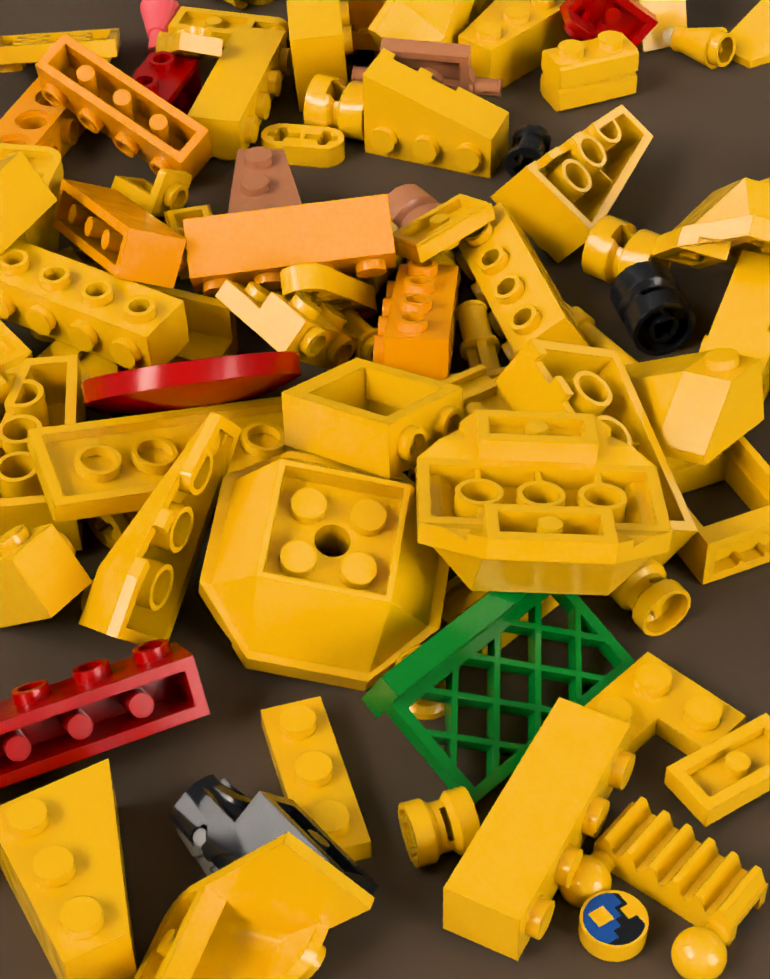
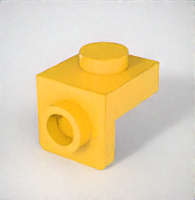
(167, 192)

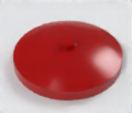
(191, 383)

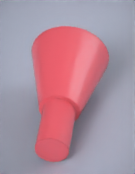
(157, 17)

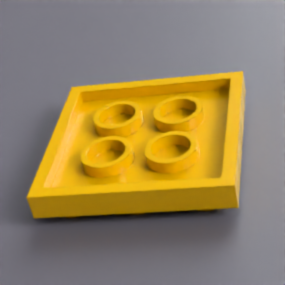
(29, 48)

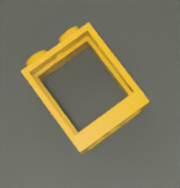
(370, 416)
(736, 541)

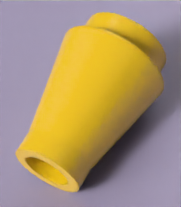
(706, 45)

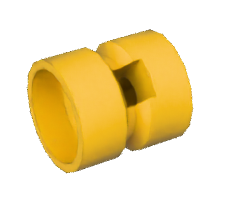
(335, 105)
(615, 246)

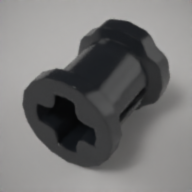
(528, 145)

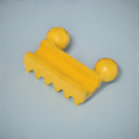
(678, 874)

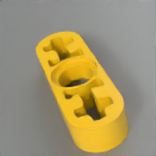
(329, 286)

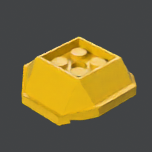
(721, 227)
(540, 503)
(312, 612)

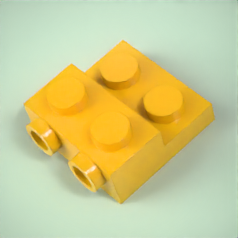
(292, 323)

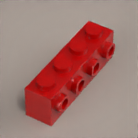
(98, 709)

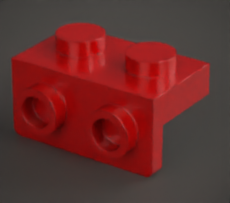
(590, 17)

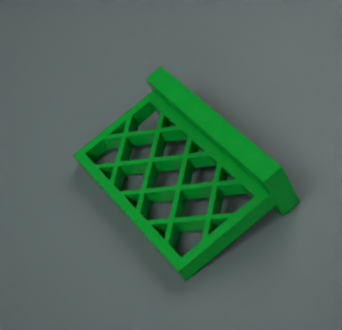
(459, 645)

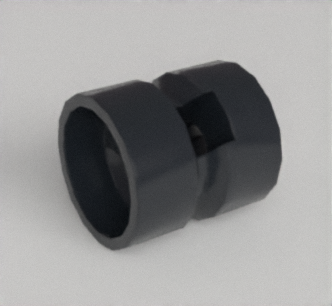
(652, 308)

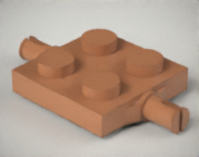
(446, 61)

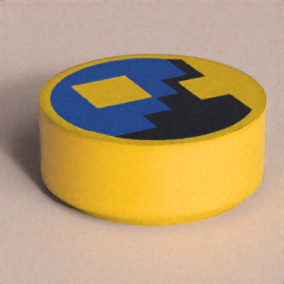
(613, 925)

